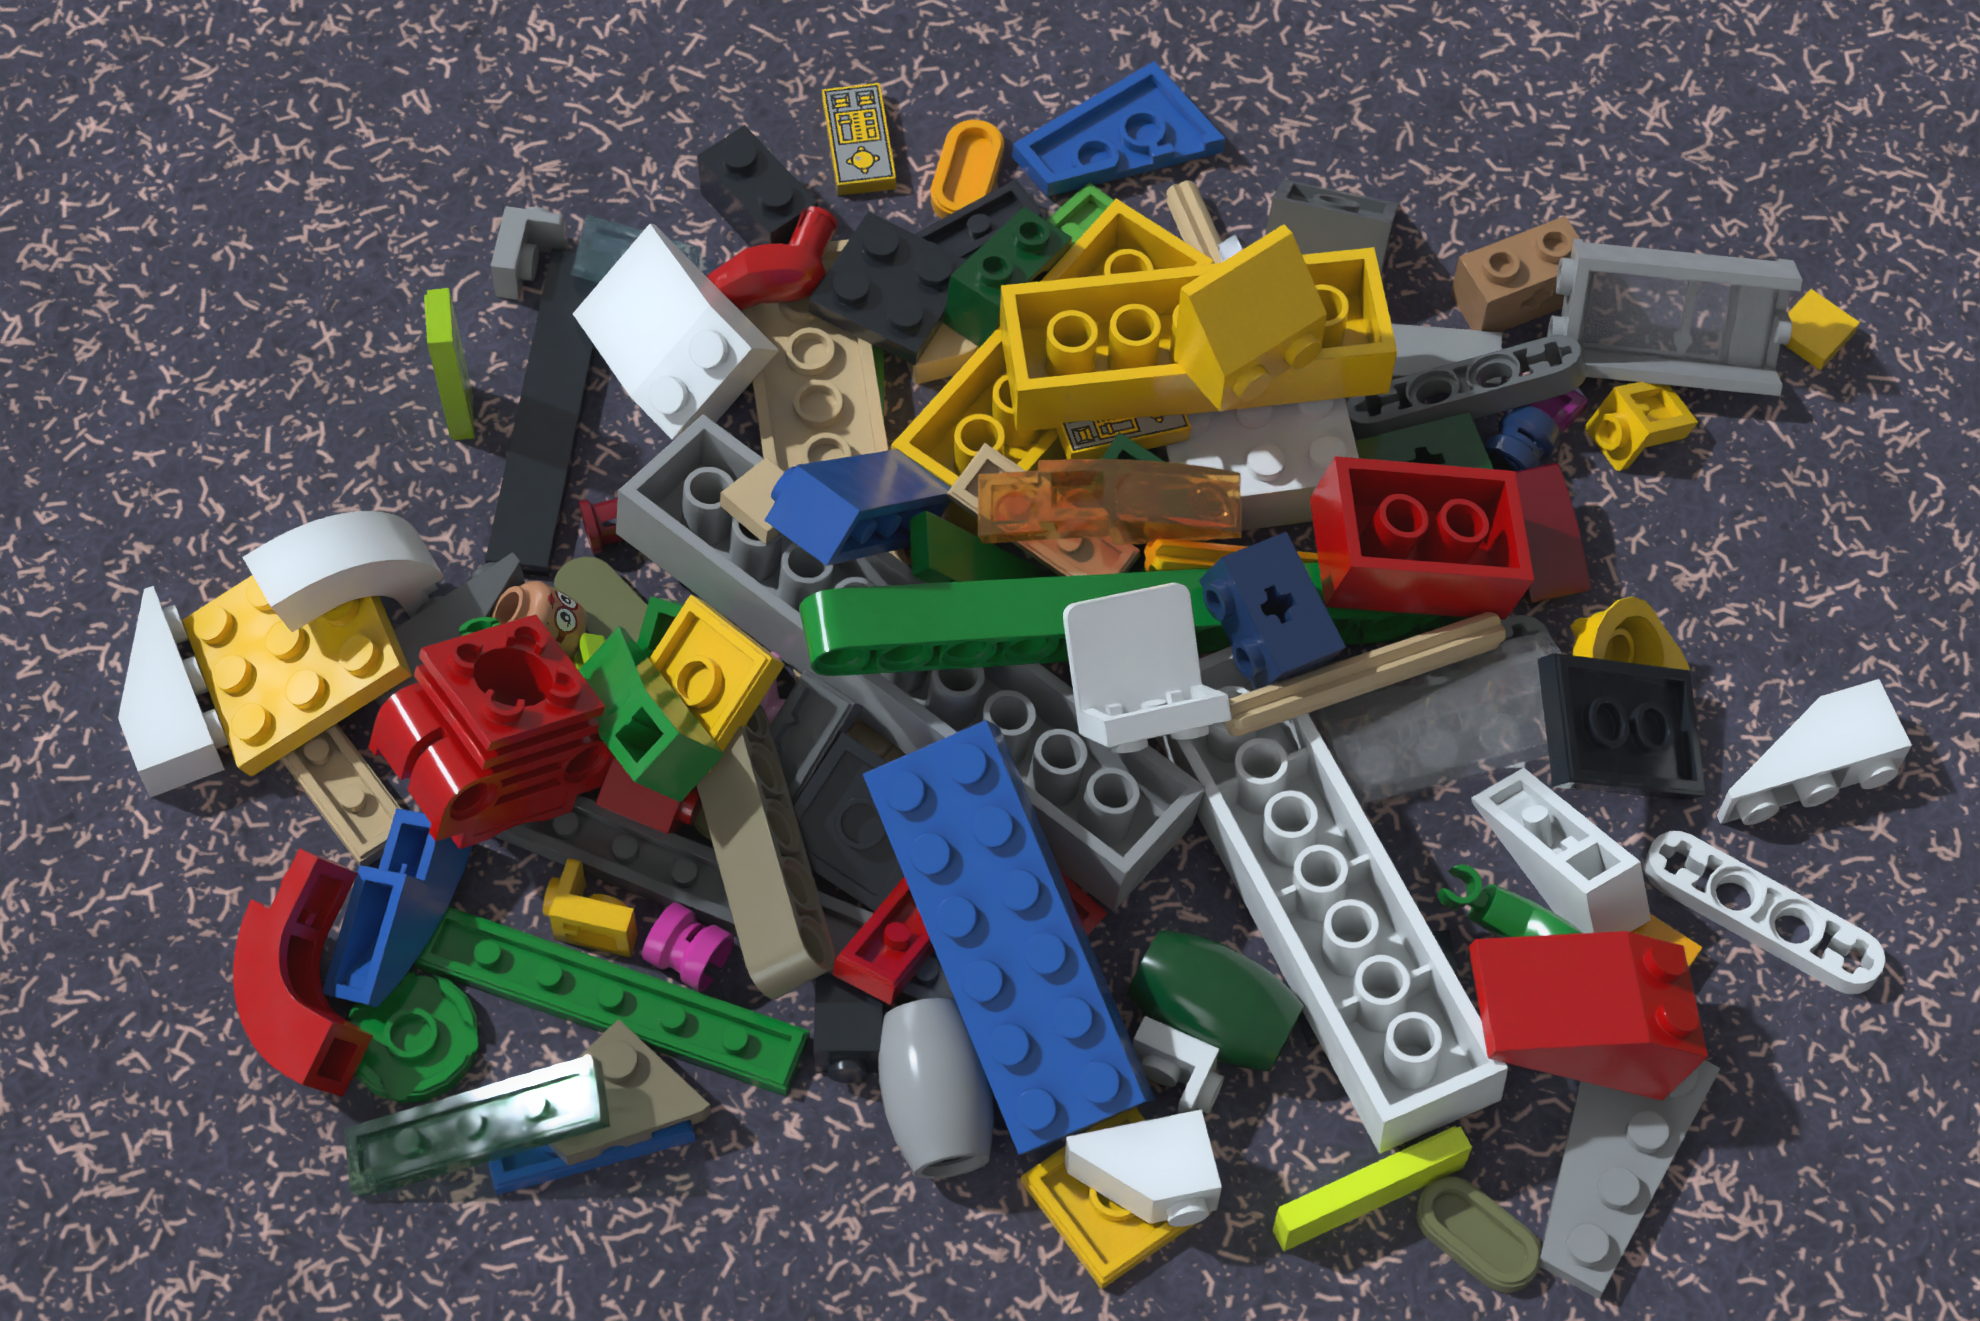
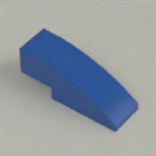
(394, 910)

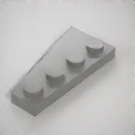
(1610, 1173)

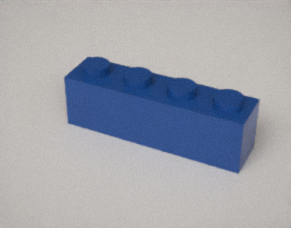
(854, 504)

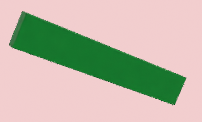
(601, 992)

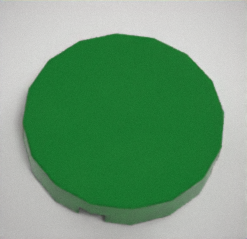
(417, 1057)

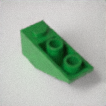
(647, 721)

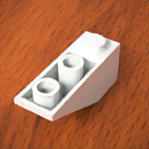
(160, 705)
(1833, 745)

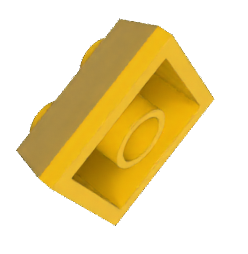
(1249, 320)

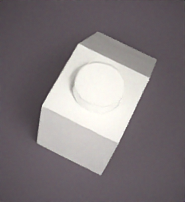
(1151, 1167)

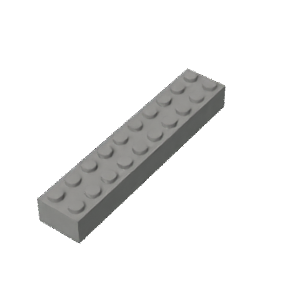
(1099, 809)

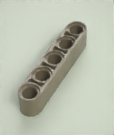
(765, 863)

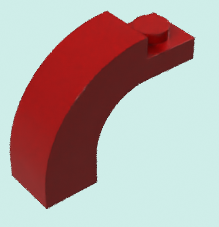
(280, 978)

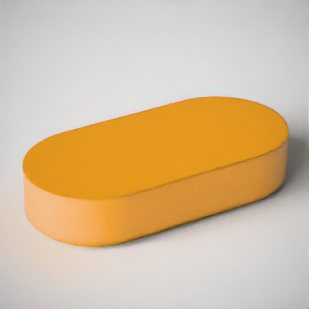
(966, 166)

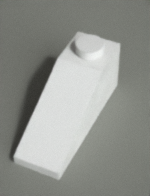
(1566, 855)

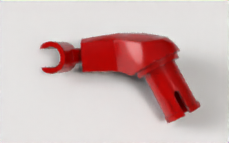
(779, 270)

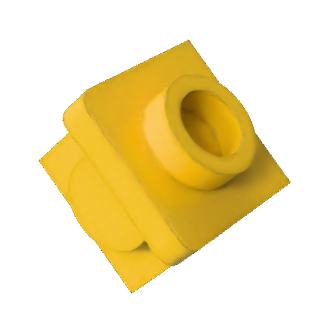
(1638, 418)
(588, 922)

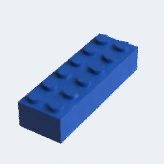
(1008, 937)

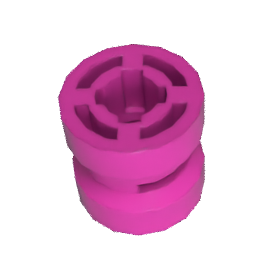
(687, 946)

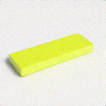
(1371, 1187)

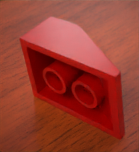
(1591, 1008)

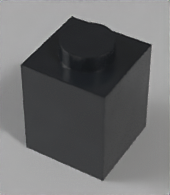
(846, 1030)

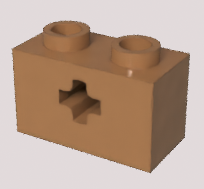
(1513, 277)

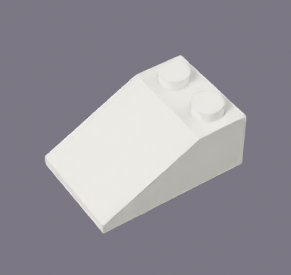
(672, 335)

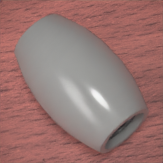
(935, 1089)

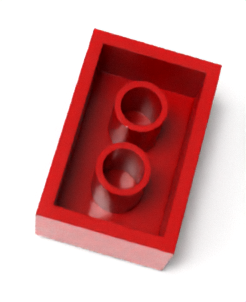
(1420, 538)

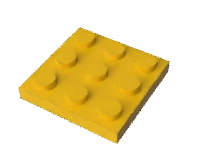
(284, 685)

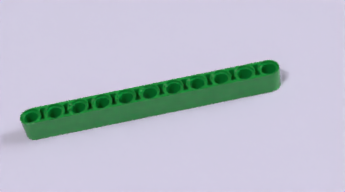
(1017, 621)

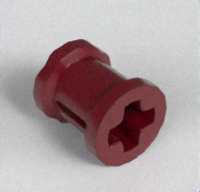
(593, 516)

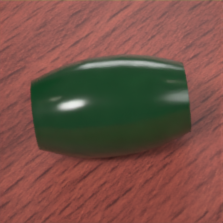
(1216, 998)

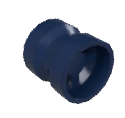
(1523, 439)

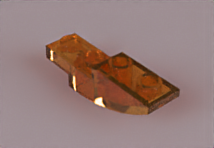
(1110, 498)

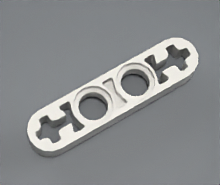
(1768, 903)

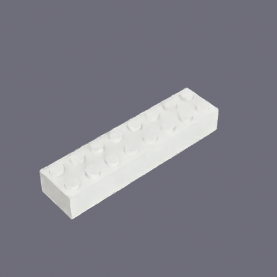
(1339, 922)

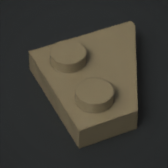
(640, 1096)

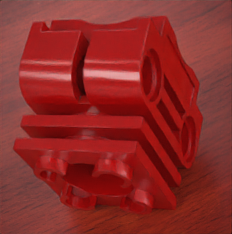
(494, 732)

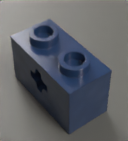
(1274, 583)

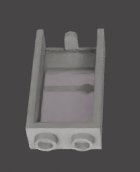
(1676, 316)

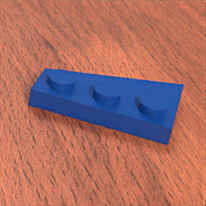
(1118, 134)

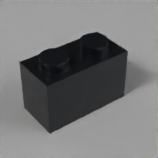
(752, 189)

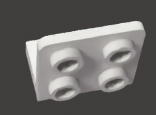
(1139, 669)

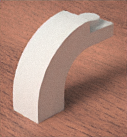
(343, 561)

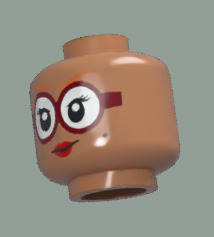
(556, 610)

